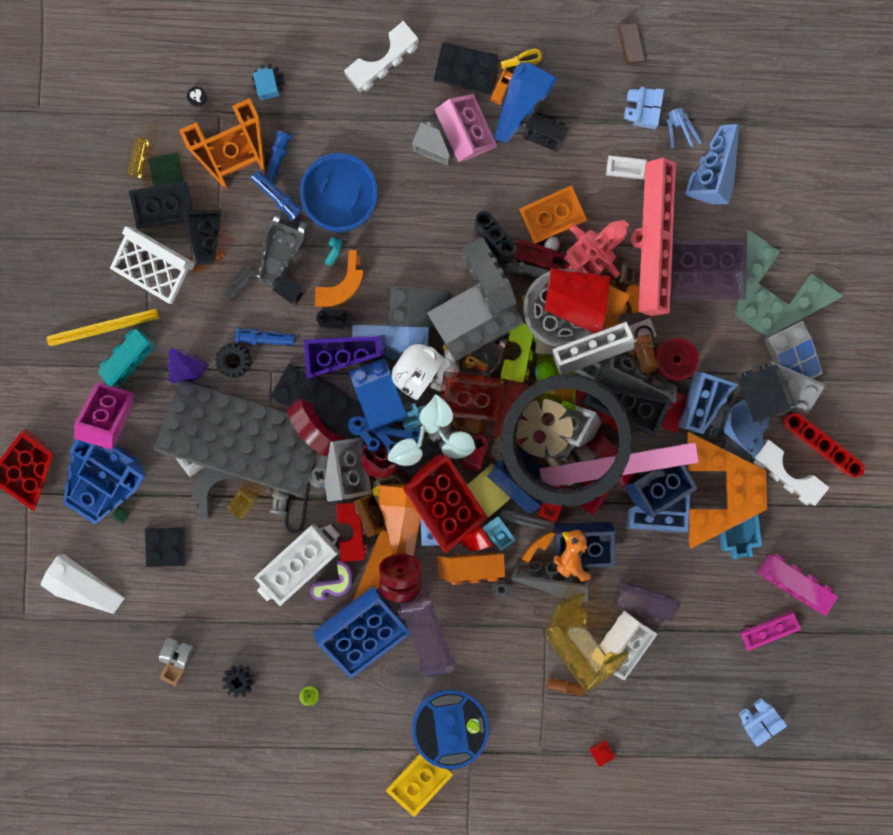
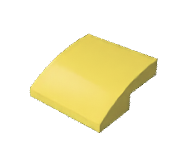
(487, 493)

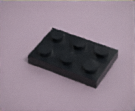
(465, 68)
(160, 204)

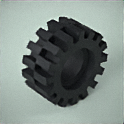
(244, 360)

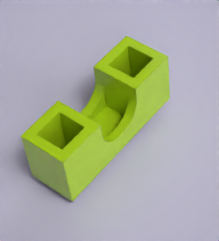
(516, 369)

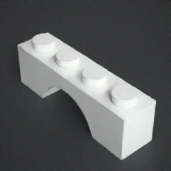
(364, 73)
(808, 488)

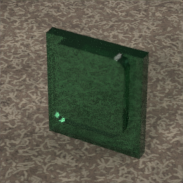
(166, 169)

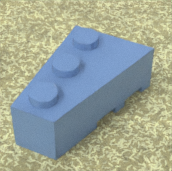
(670, 520)

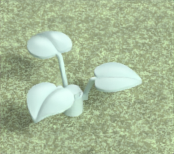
(432, 416)

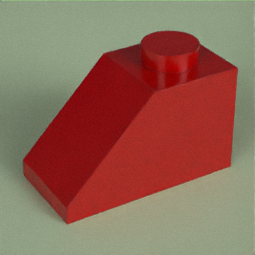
(476, 540)

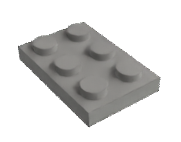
(802, 389)

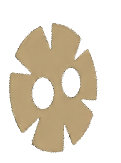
(561, 427)

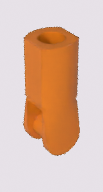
(501, 88)

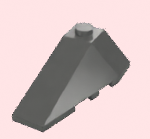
(547, 578)

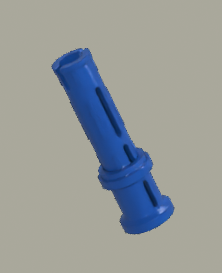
(278, 151)
(285, 200)
(255, 336)

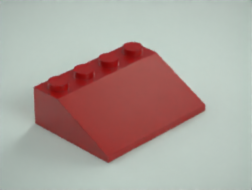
(444, 502)

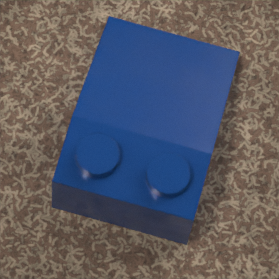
(377, 394)

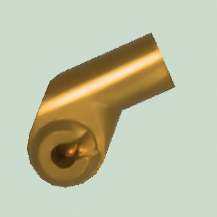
(472, 361)

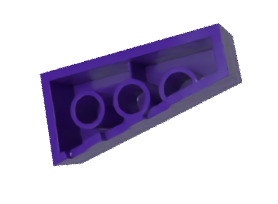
(338, 352)

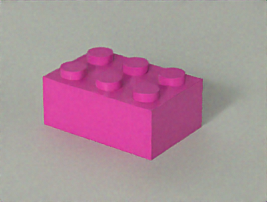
(103, 415)

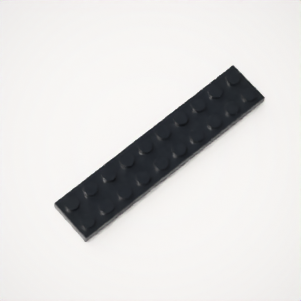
(337, 409)

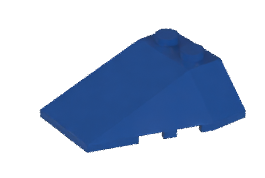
(100, 479)

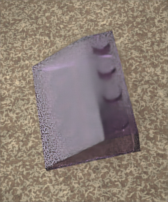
(708, 269)

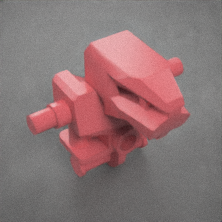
(594, 251)

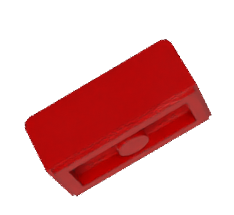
(674, 414)

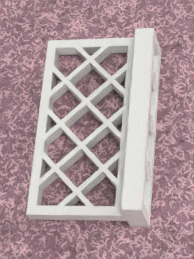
(154, 248)

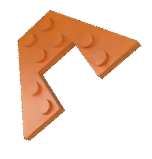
(744, 490)

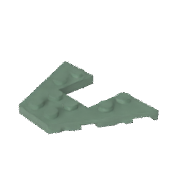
(764, 309)

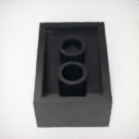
(545, 132)

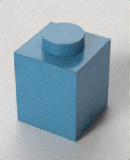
(266, 83)

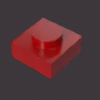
(549, 511)
(602, 753)

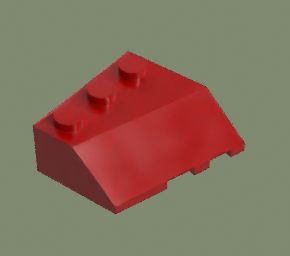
(578, 298)
(25, 468)

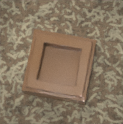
(171, 674)

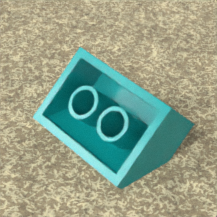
(126, 358)

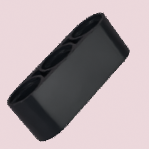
(494, 229)

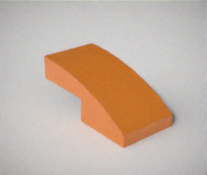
(542, 542)

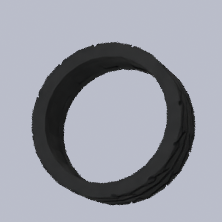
(538, 488)

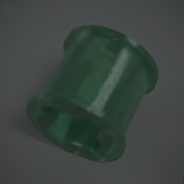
(120, 515)

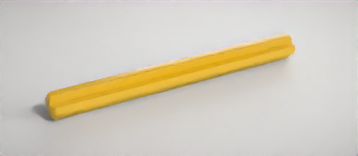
(103, 327)

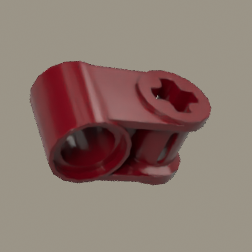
(475, 459)

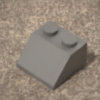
(430, 143)

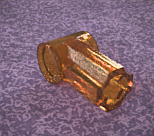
(644, 352)

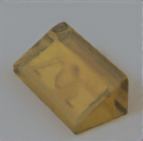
(137, 157)

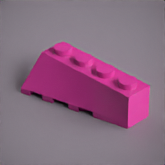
(796, 584)

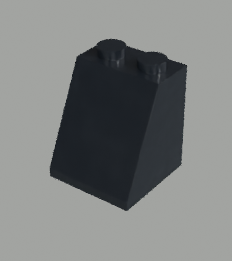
(765, 392)

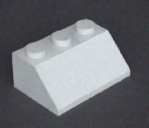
(628, 635)

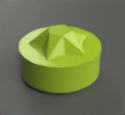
(309, 696)

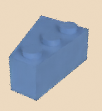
(703, 401)

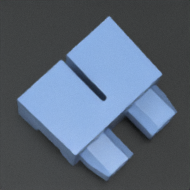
(647, 107)
(753, 725)

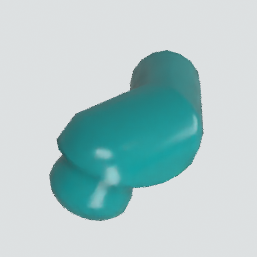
(335, 252)

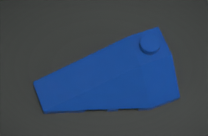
(524, 91)

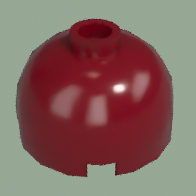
(377, 463)

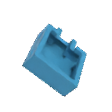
(741, 538)

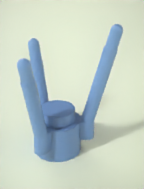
(679, 118)

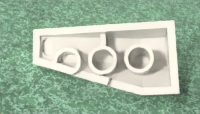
(76, 584)

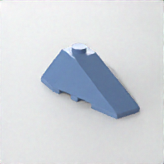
(716, 174)

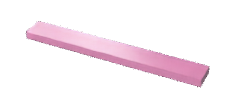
(638, 462)

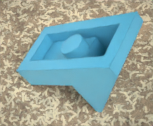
(499, 533)

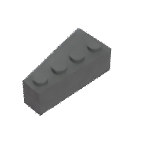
(489, 275)

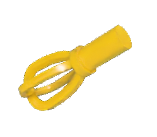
(516, 60)

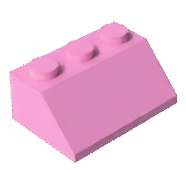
(465, 127)

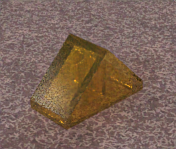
(242, 503)

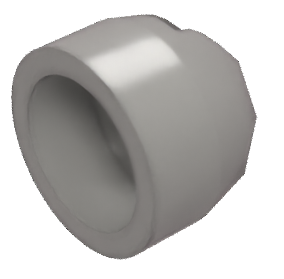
(552, 243)

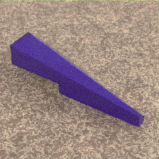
(184, 366)

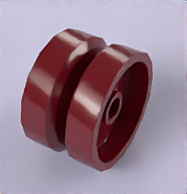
(686, 356)
(400, 577)

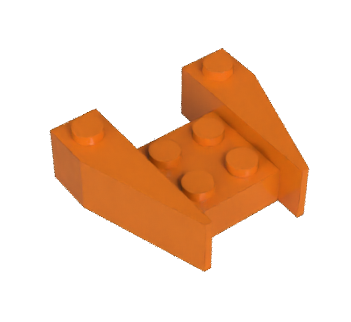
(230, 149)

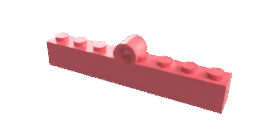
(656, 237)

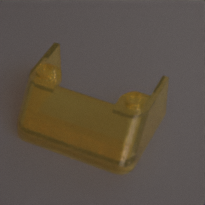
(578, 647)

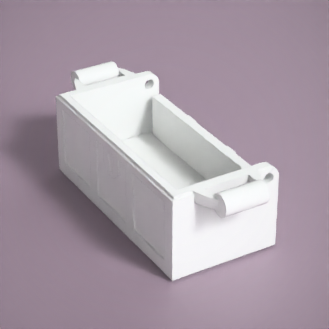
(297, 563)

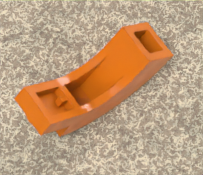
(334, 296)

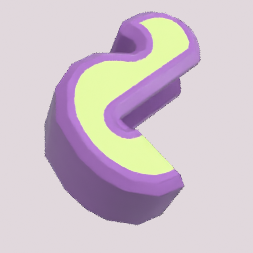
(334, 586)

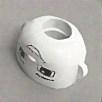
(416, 369)

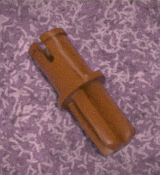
(565, 686)

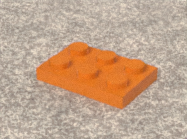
(552, 214)

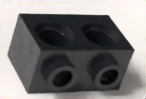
(288, 289)

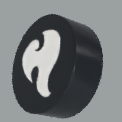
(196, 96)

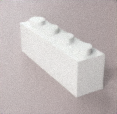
(593, 348)

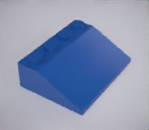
(361, 632)

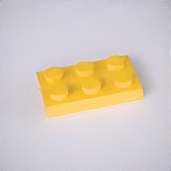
(418, 784)

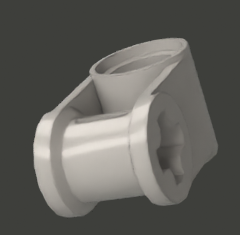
(320, 469)

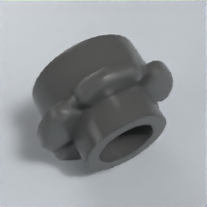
(506, 588)

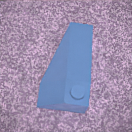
(396, 337)

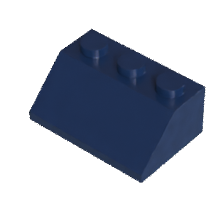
(501, 477)
(660, 488)
(600, 543)

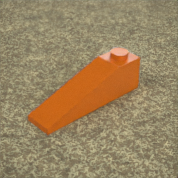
(399, 518)

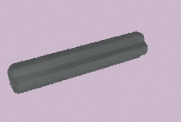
(527, 520)

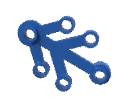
(381, 432)

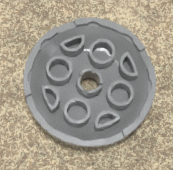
(545, 325)

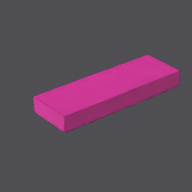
(770, 630)

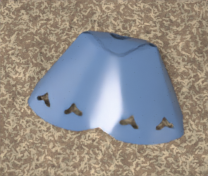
(743, 430)

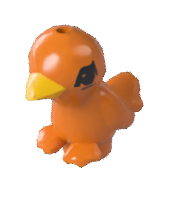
(570, 560)

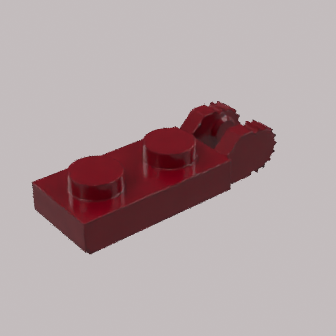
(537, 255)

